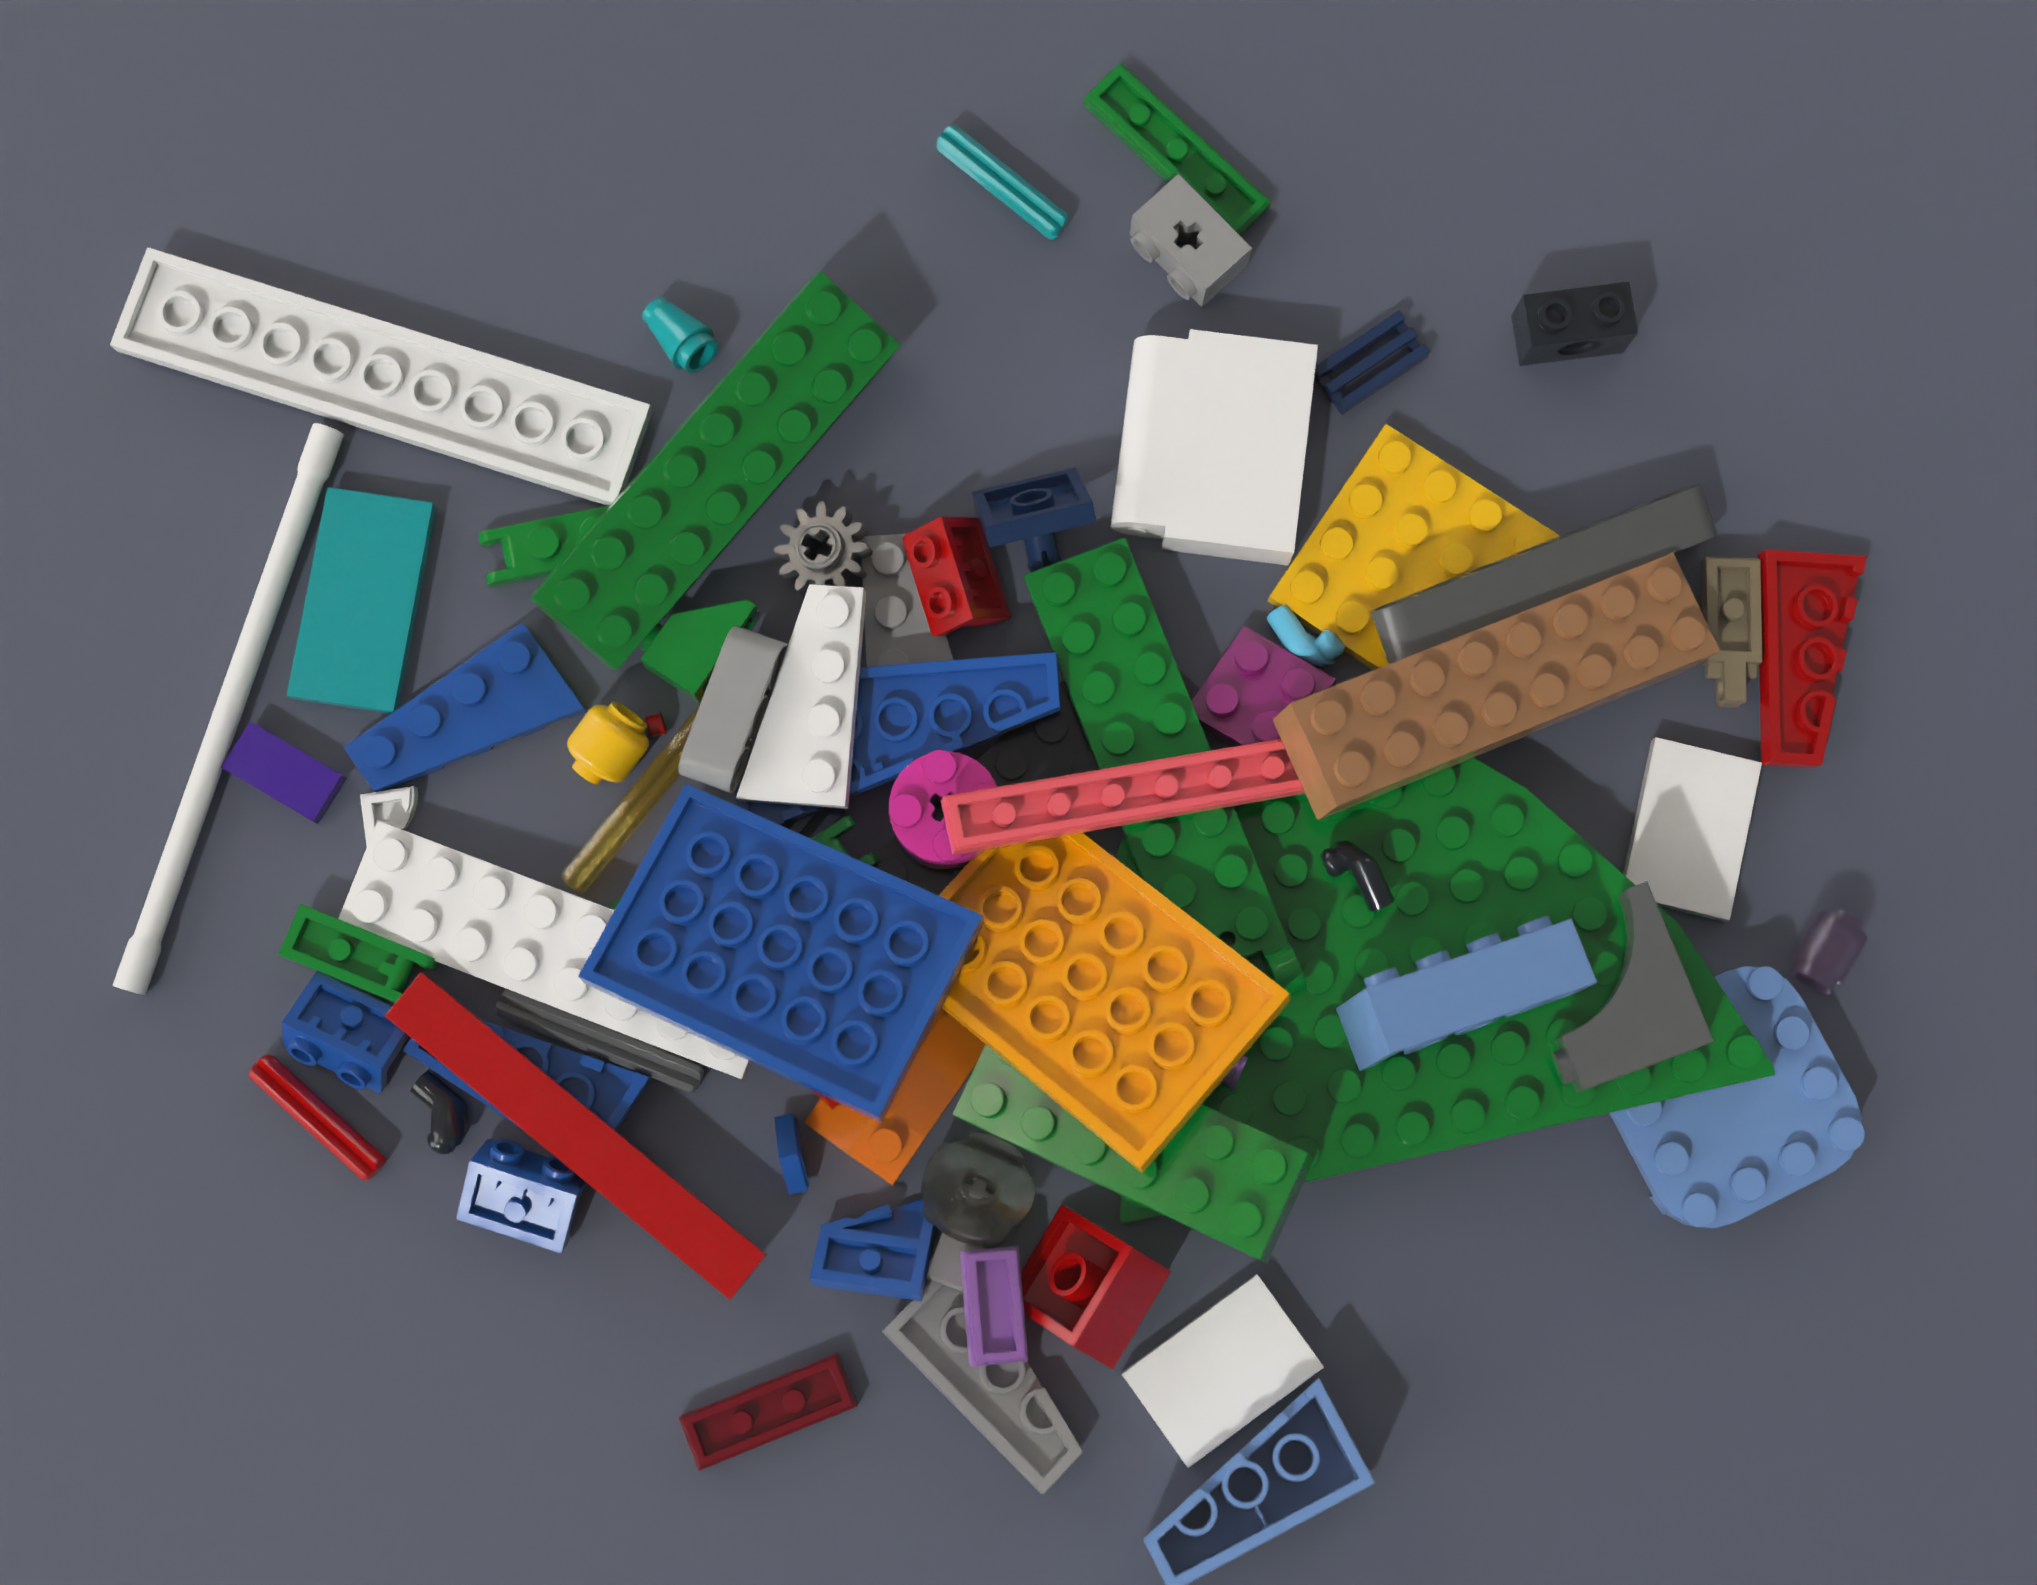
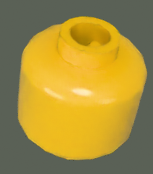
(608, 743)

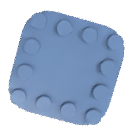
(1754, 1141)

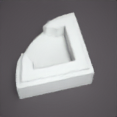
(388, 807)

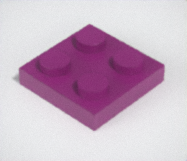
(1252, 688)

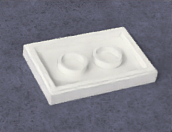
(1692, 827)
(1222, 1370)

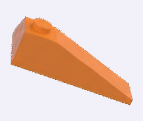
(924, 1096)

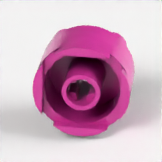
(913, 802)

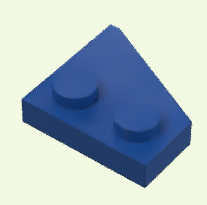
(877, 1253)

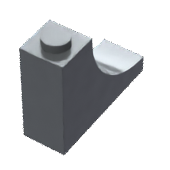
(1648, 1012)

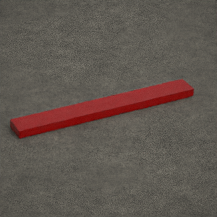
(576, 1135)

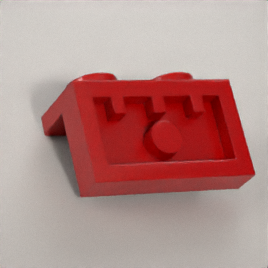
(955, 575)

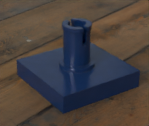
(1034, 512)

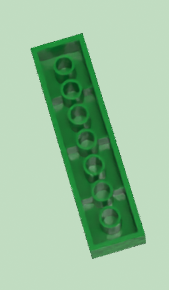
(714, 471)

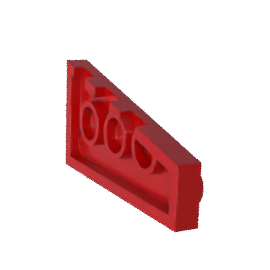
(1804, 628)

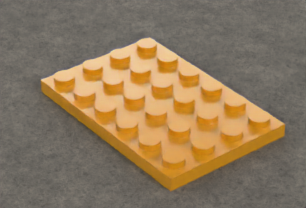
(1103, 990)

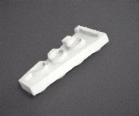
(811, 716)

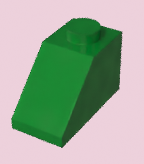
(690, 643)

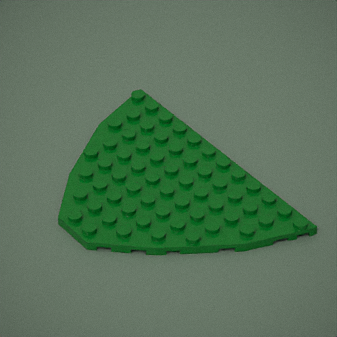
(1463, 863)

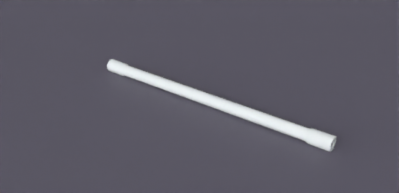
(145, 944)

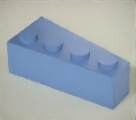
(1464, 991)
(1269, 1486)

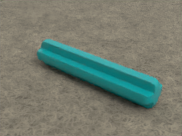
(1002, 182)

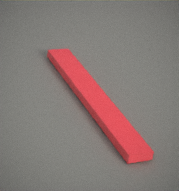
(1118, 796)

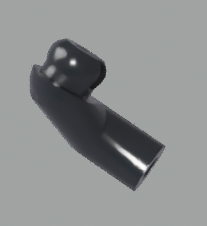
(1363, 868)
(447, 1113)

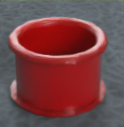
(655, 725)

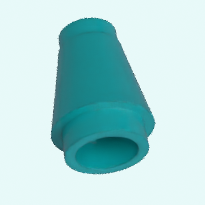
(682, 337)

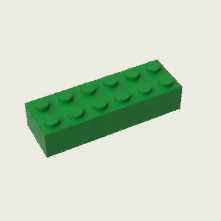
(1208, 1177)

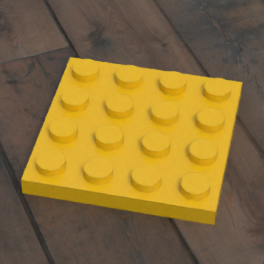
(1393, 532)

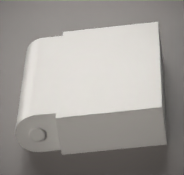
(1215, 444)

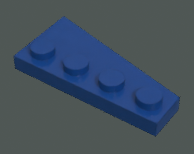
(480, 704)
(597, 1084)

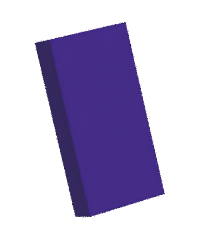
(283, 772)

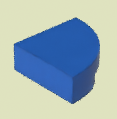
(790, 1153)

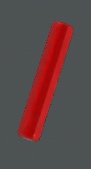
(317, 1117)

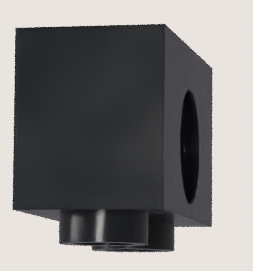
(1574, 323)

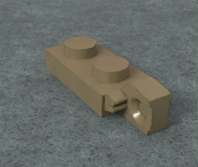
(1734, 617)

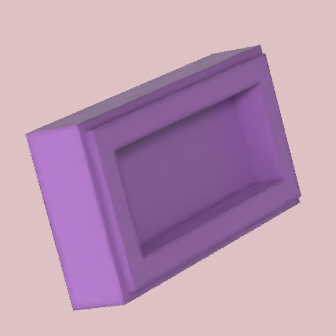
(993, 1306)

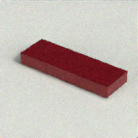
(768, 1411)

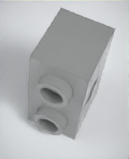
(1185, 216)

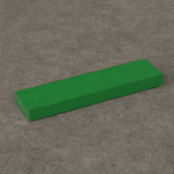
(1174, 147)

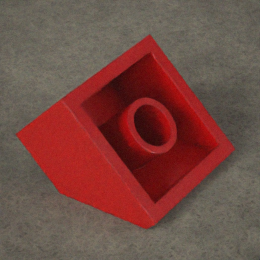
(1089, 1286)

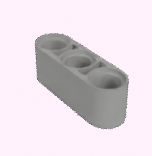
(732, 709)

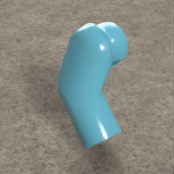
(1294, 638)

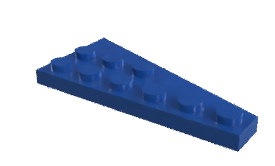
(935, 707)

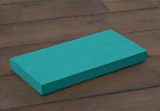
(362, 601)

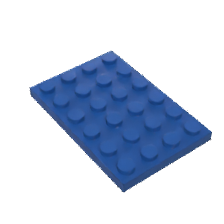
(783, 951)

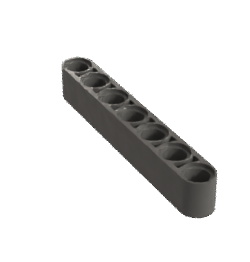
(1544, 572)

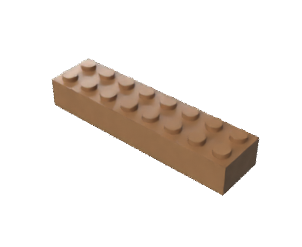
(1494, 685)

